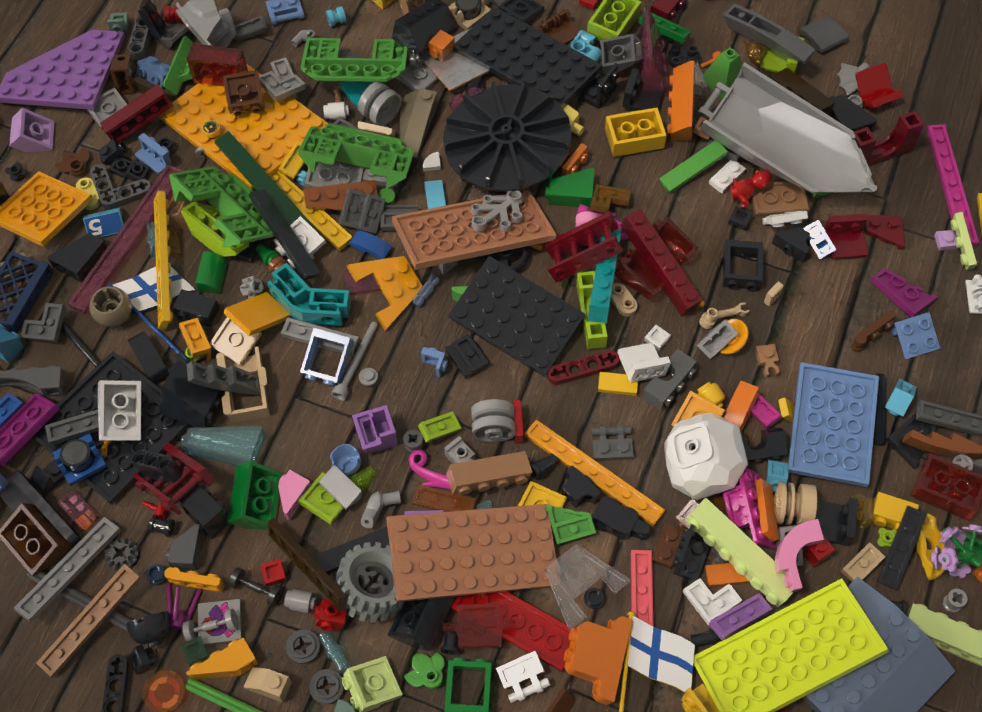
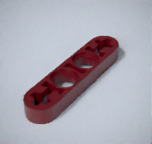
(585, 371)

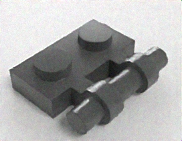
(612, 449)

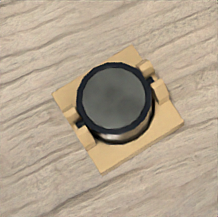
(468, 12)

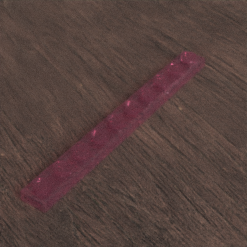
(121, 243)

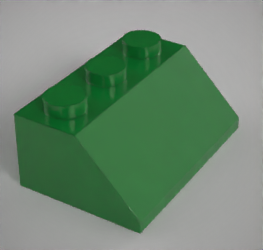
(254, 496)

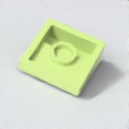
(371, 684)

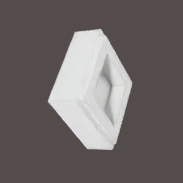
(658, 337)

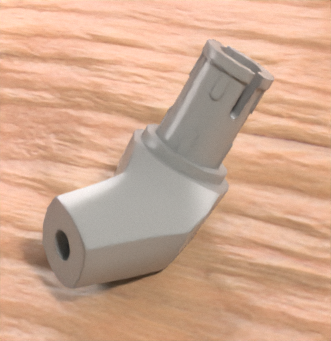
(375, 505)

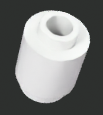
(335, 110)

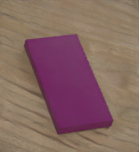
(24, 425)

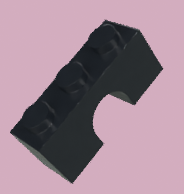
(772, 445)

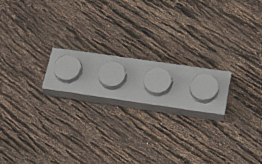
(302, 332)

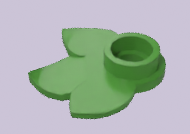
(425, 668)

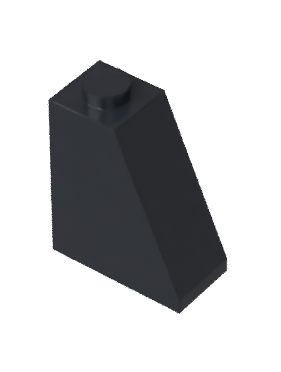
(851, 114)
(79, 256)

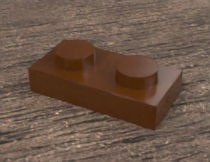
(667, 546)

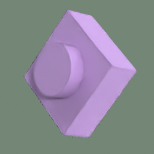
(945, 240)

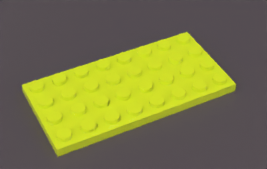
(790, 653)

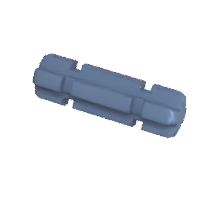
(426, 290)

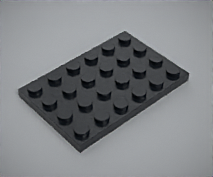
(516, 316)

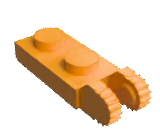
(194, 580)

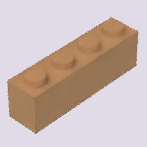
(489, 473)

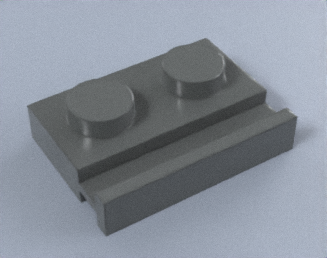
(393, 210)

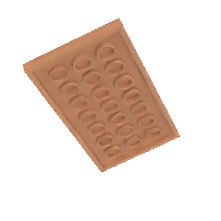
(447, 233)
(470, 551)

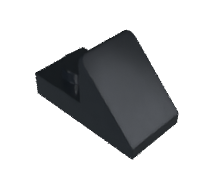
(48, 478)

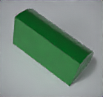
(211, 273)

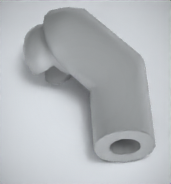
(302, 36)

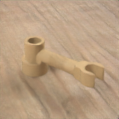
(709, 318)

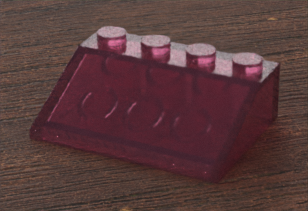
(652, 65)

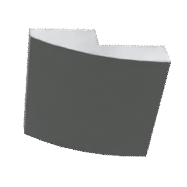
(824, 33)
(361, 211)

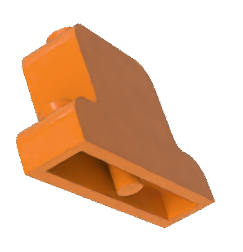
(598, 655)

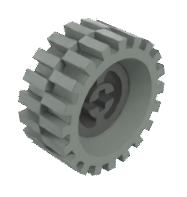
(362, 568)

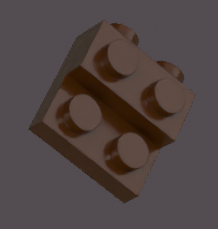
(243, 92)

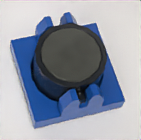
(80, 458)

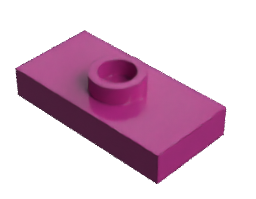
(765, 413)

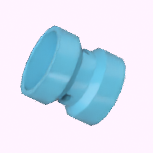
(336, 16)

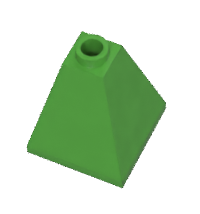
(723, 70)

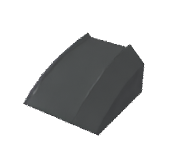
(621, 50)

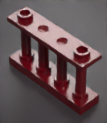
(577, 237)
(190, 468)

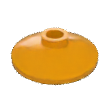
(739, 340)

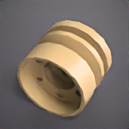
(792, 504)

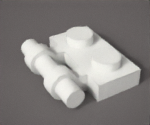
(778, 220)
(521, 670)

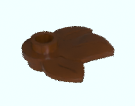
(74, 163)

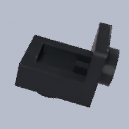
(112, 150)

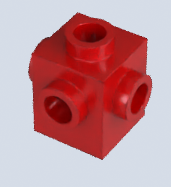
(328, 617)

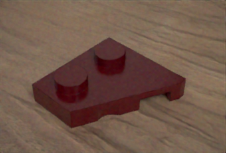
(886, 229)

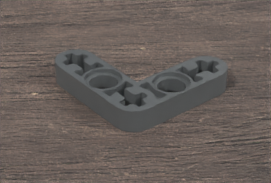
(116, 194)

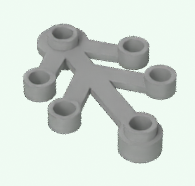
(512, 199)

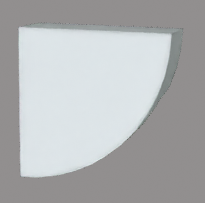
(432, 162)

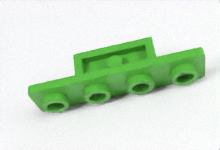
(179, 69)

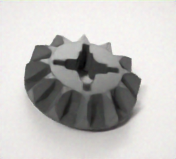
(130, 552)
(293, 644)
(318, 681)

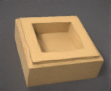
(773, 294)

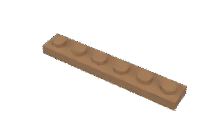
(88, 620)

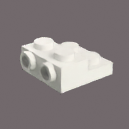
(308, 237)

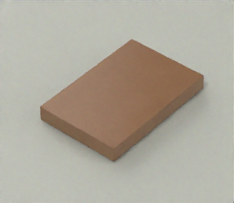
(778, 199)

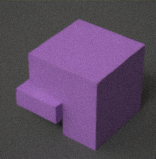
(375, 430)

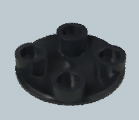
(682, 54)

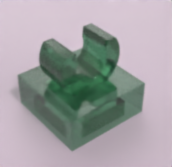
(194, 651)

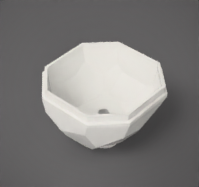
(715, 461)

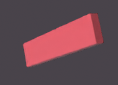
(642, 585)

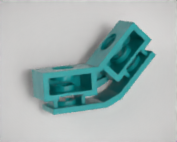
(308, 303)

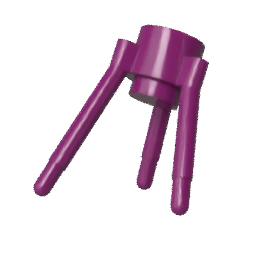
(178, 616)

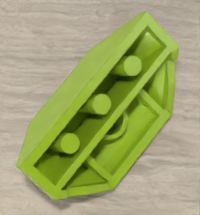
(201, 223)

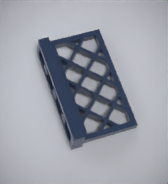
(28, 294)

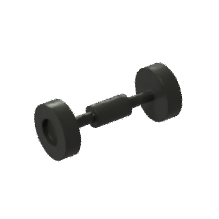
(237, 578)

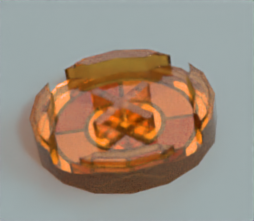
(164, 691)

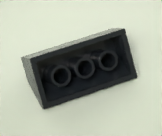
(422, 24)
(420, 622)

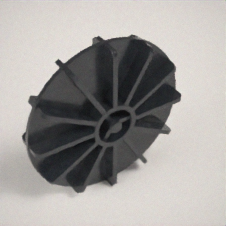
(507, 138)

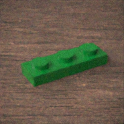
(670, 29)

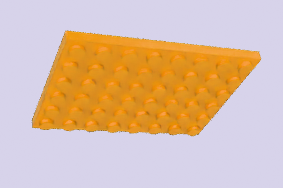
(263, 134)

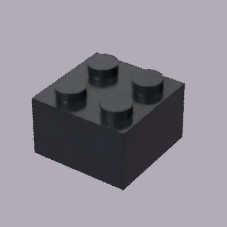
(205, 511)

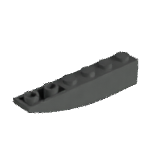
(767, 33)

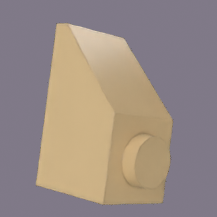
(268, 683)

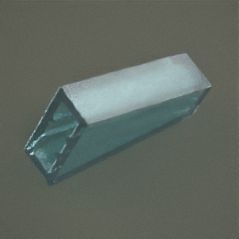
(224, 444)

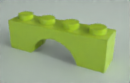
(594, 332)

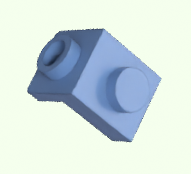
(434, 357)

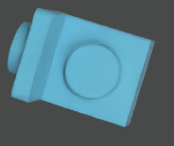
(776, 473)

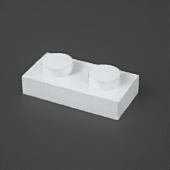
(724, 177)

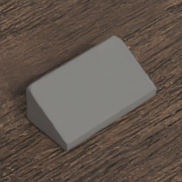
(340, 487)

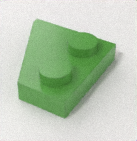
(569, 524)

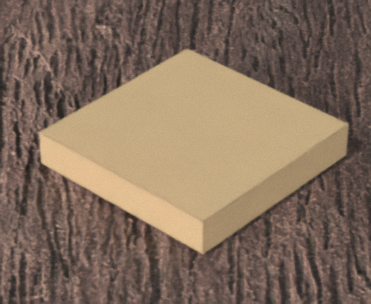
(234, 341)

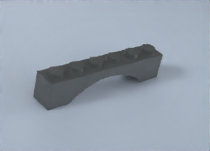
(47, 380)

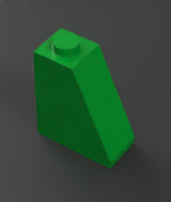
(571, 189)

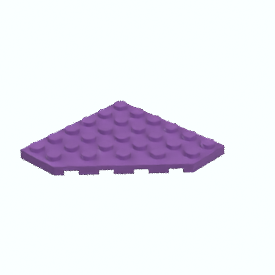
(66, 75)

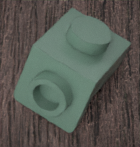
(118, 22)

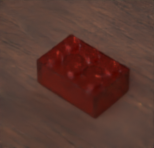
(211, 63)
(948, 487)

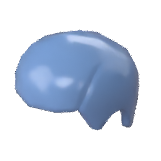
(346, 459)

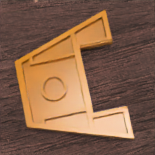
(395, 280)

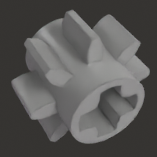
(251, 287)

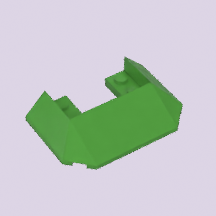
(323, 62)
(380, 153)
(229, 197)

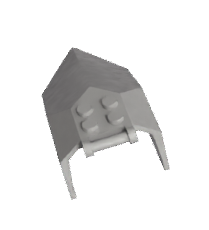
(786, 135)

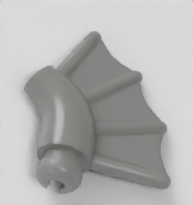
(848, 77)

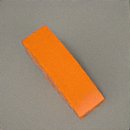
(741, 404)

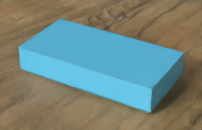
(434, 194)

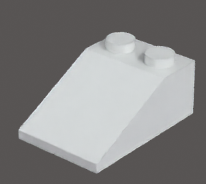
(119, 410)

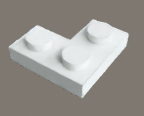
(710, 604)

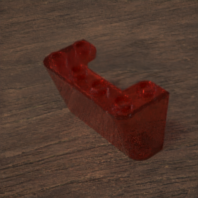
(635, 272)

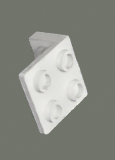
(643, 362)

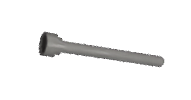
(341, 390)

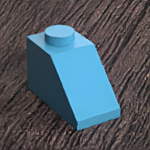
(900, 398)

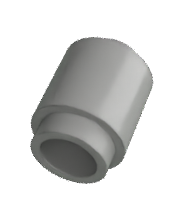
(300, 600)

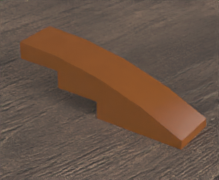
(945, 446)

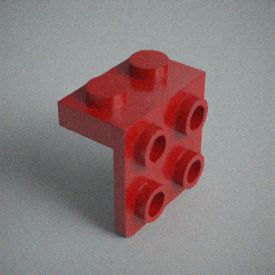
(876, 87)

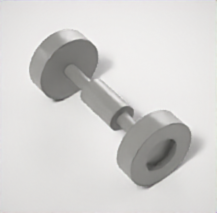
(230, 620)

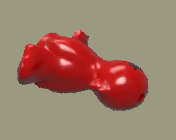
(745, 188)

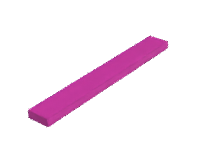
(950, 177)

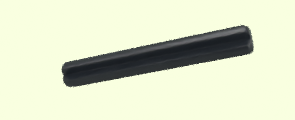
(880, 428)

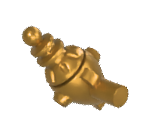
(755, 51)

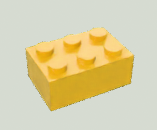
(635, 132)

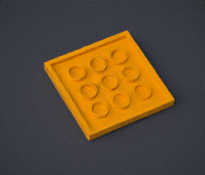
(42, 208)

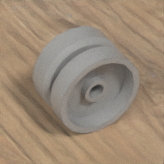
(379, 103)
(493, 421)

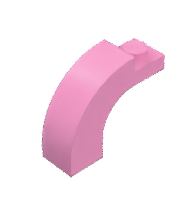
(785, 559)

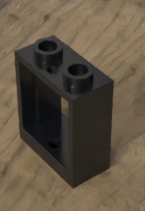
(742, 249)

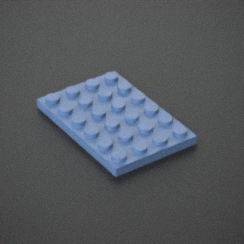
(833, 424)

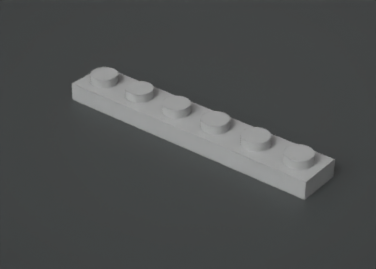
(67, 570)

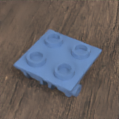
(916, 335)

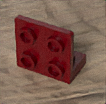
(847, 235)

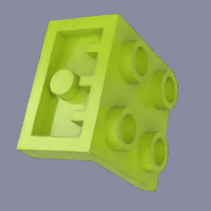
(776, 61)

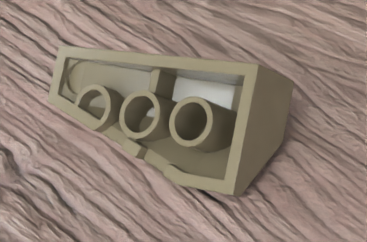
(416, 116)

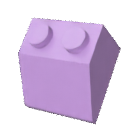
(31, 132)

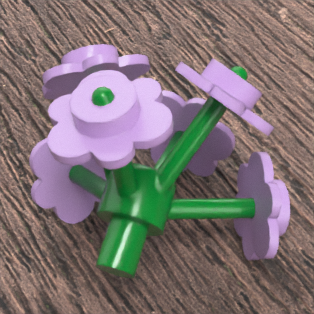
(953, 539)

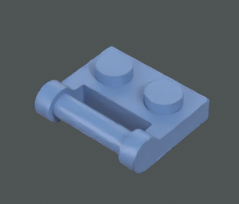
(284, 10)

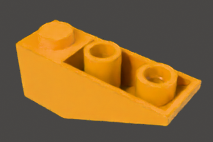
(229, 662)

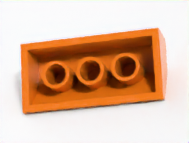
(682, 102)

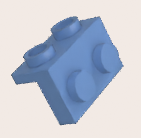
(152, 70)
(153, 154)

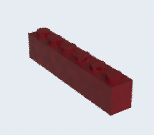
(661, 262)

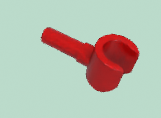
(159, 510)

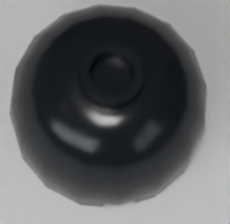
(150, 628)

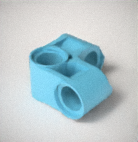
(584, 44)

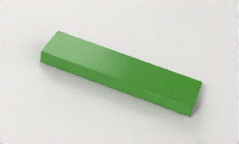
(693, 166)

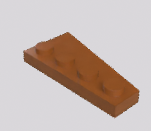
(333, 196)

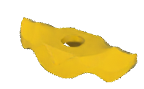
(932, 534)

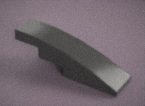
(223, 379)

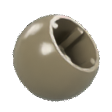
(106, 309)

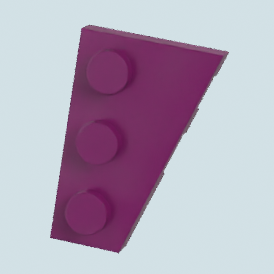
(907, 297)

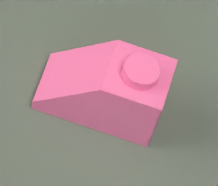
(291, 489)

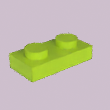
(439, 427)

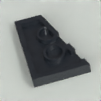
(908, 452)

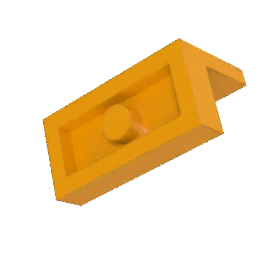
(195, 338)

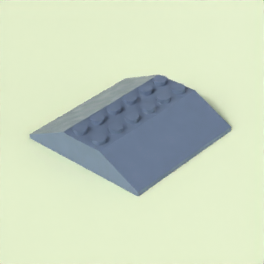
(897, 679)

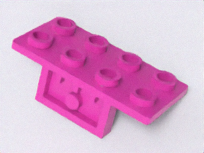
(743, 507)

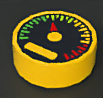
(211, 128)

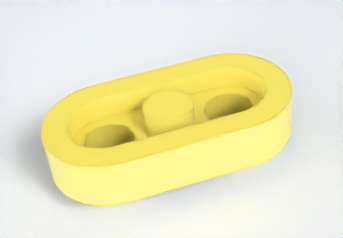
(90, 189)

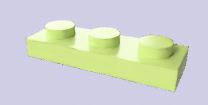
(963, 241)

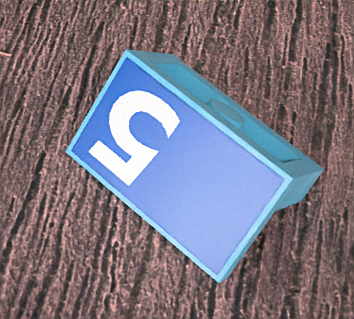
(104, 222)

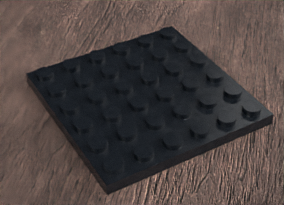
(155, 428)

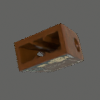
(122, 67)

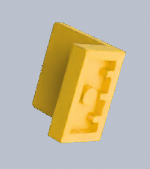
(698, 700)

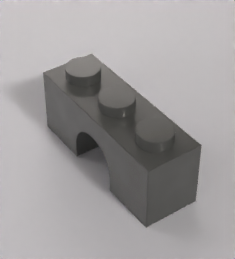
(661, 392)

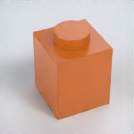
(441, 45)

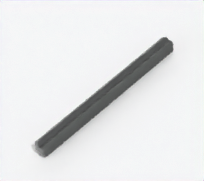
(83, 600)

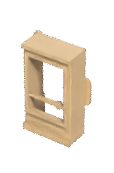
(253, 365)

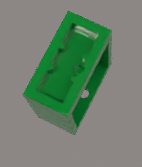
(462, 664)

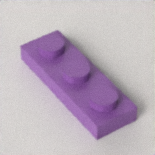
(740, 616)

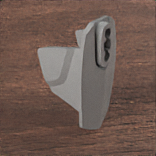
(208, 23)

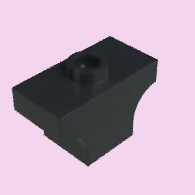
(793, 242)
(579, 488)

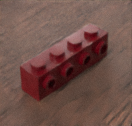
(136, 114)

